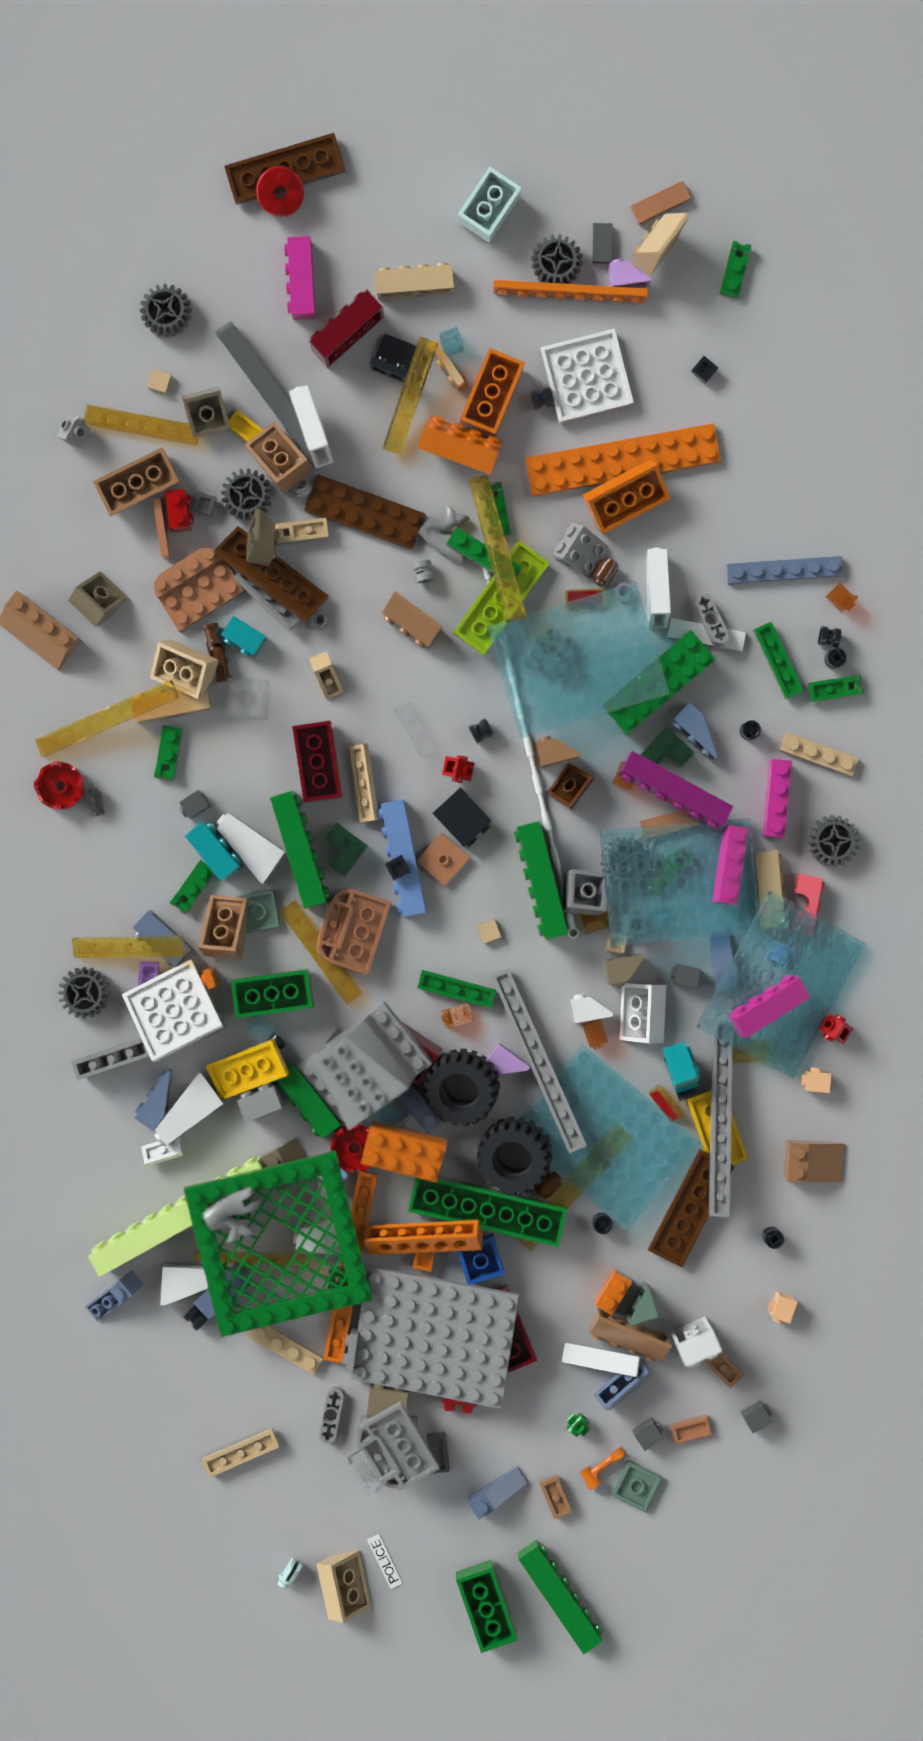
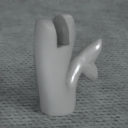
(432, 533)
(217, 1215)

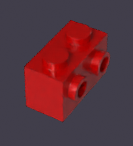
(178, 510)

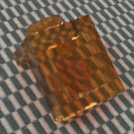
(841, 598)
(457, 1015)

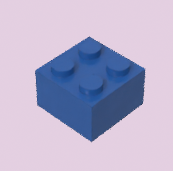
(484, 1263)

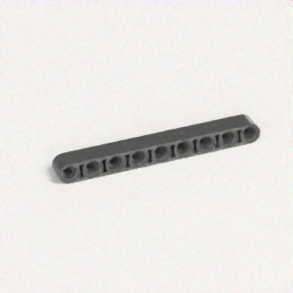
(264, 384)

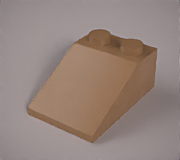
(279, 457)
(224, 927)
(813, 1161)

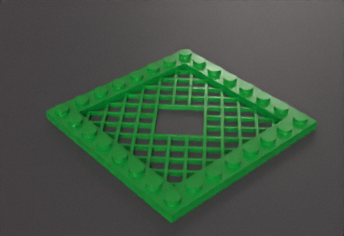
(304, 1305)

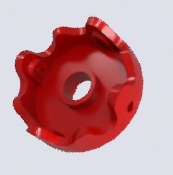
(266, 187)
(46, 785)
(342, 1139)

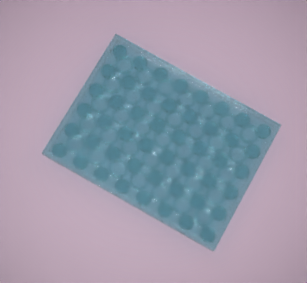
(578, 660)
(665, 882)
(780, 944)
(628, 1139)

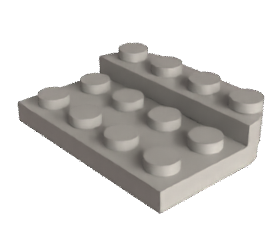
(395, 1448)

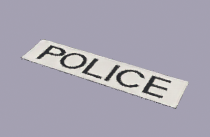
(384, 1561)

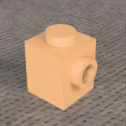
(816, 1080)
(782, 1308)

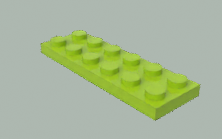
(488, 608)

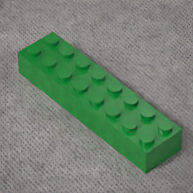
(494, 1210)

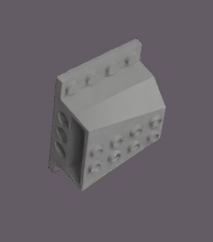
(365, 1066)

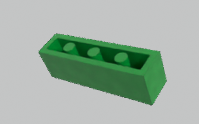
(309, 1102)

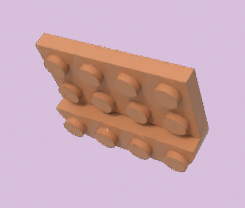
(196, 587)
(352, 930)

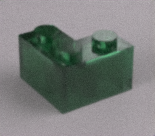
(668, 745)
(351, 849)

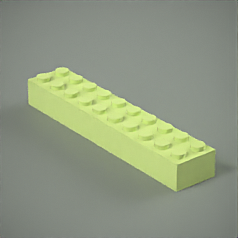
(152, 1231)

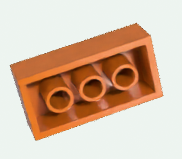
(492, 392)
(460, 444)
(626, 496)
(404, 1151)

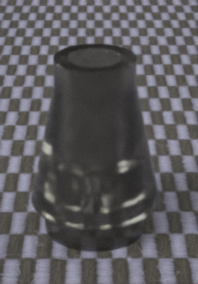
(94, 800)

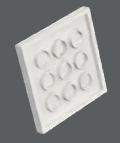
(586, 375)
(172, 1010)

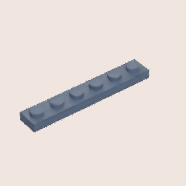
(784, 570)

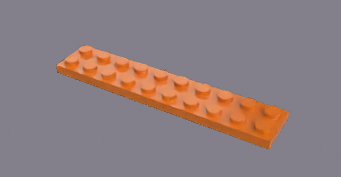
(605, 461)

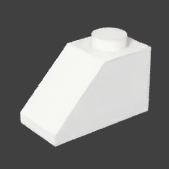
(586, 1009)

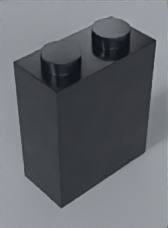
(462, 818)

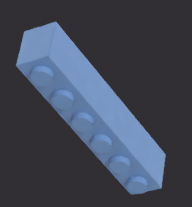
(400, 843)

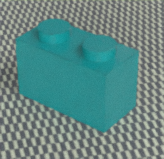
(243, 636)

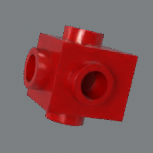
(458, 768)
(835, 1028)

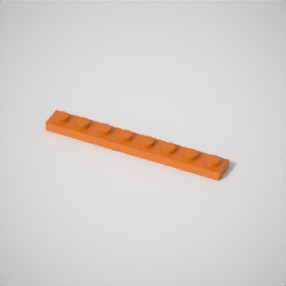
(578, 292)

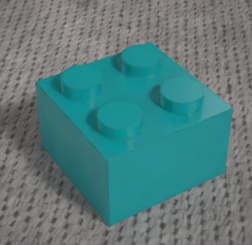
(680, 1067)

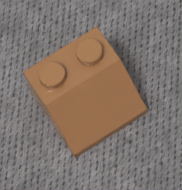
(554, 751)

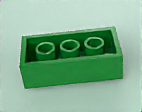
(264, 1003)
(475, 1602)

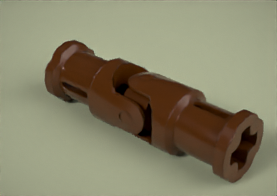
(214, 639)

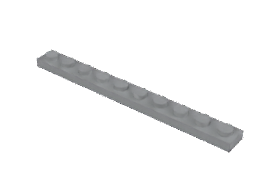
(539, 1060)
(720, 1129)

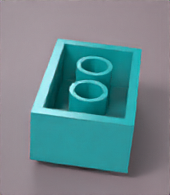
(214, 850)

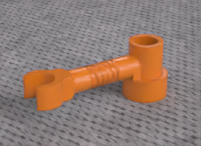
(591, 1475)

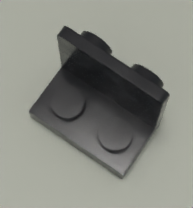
(393, 358)

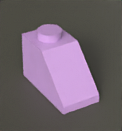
(625, 274)
(506, 1061)

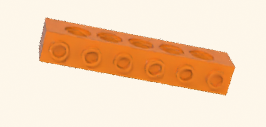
(423, 1237)

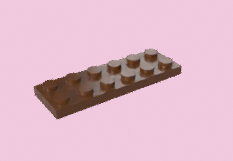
(309, 159)
(364, 512)
(277, 579)
(686, 1213)

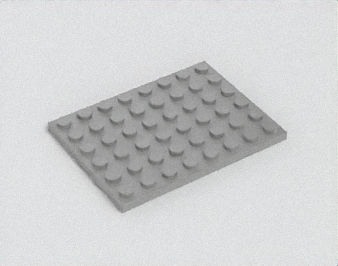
(435, 1337)

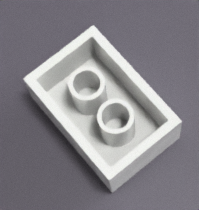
(696, 1342)

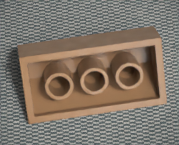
(136, 481)
(38, 630)
(635, 1338)

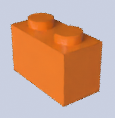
(613, 1291)

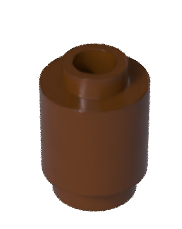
(605, 572)
(549, 1185)

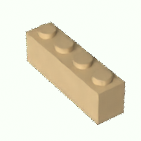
(414, 281)
(184, 705)
(768, 874)

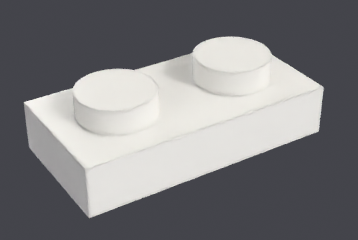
(157, 1152)

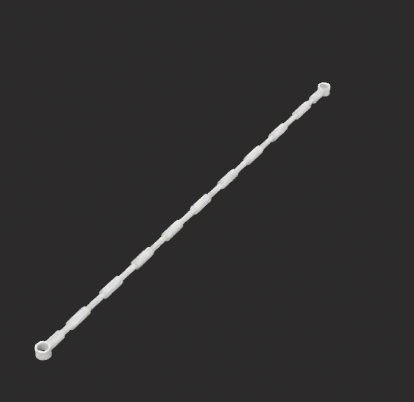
(544, 814)

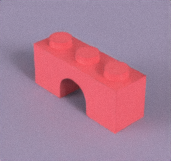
(810, 888)

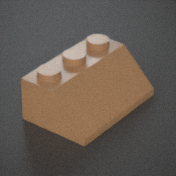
(411, 620)

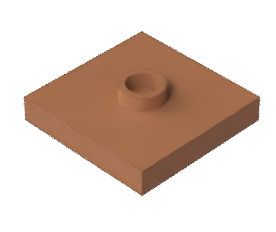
(443, 859)

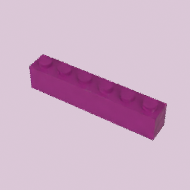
(675, 790)

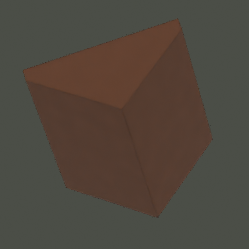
(570, 786)

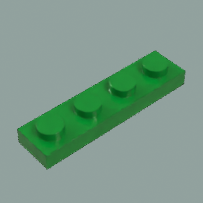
(474, 550)
(778, 660)
(456, 988)

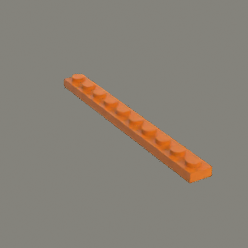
(361, 1215)

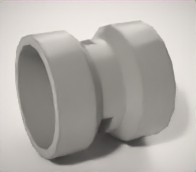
(423, 571)

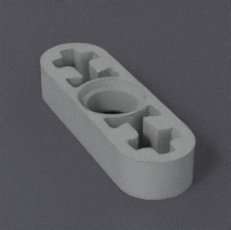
(722, 631)
(334, 1429)

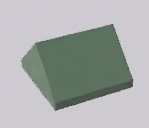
(642, 1307)

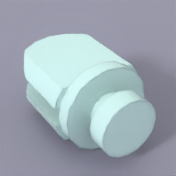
(285, 1578)

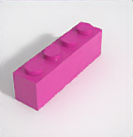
(300, 277)
(776, 798)
(730, 865)
(769, 1006)

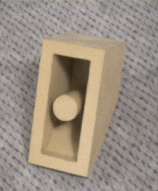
(326, 675)

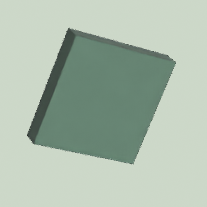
(262, 911)
(636, 1485)

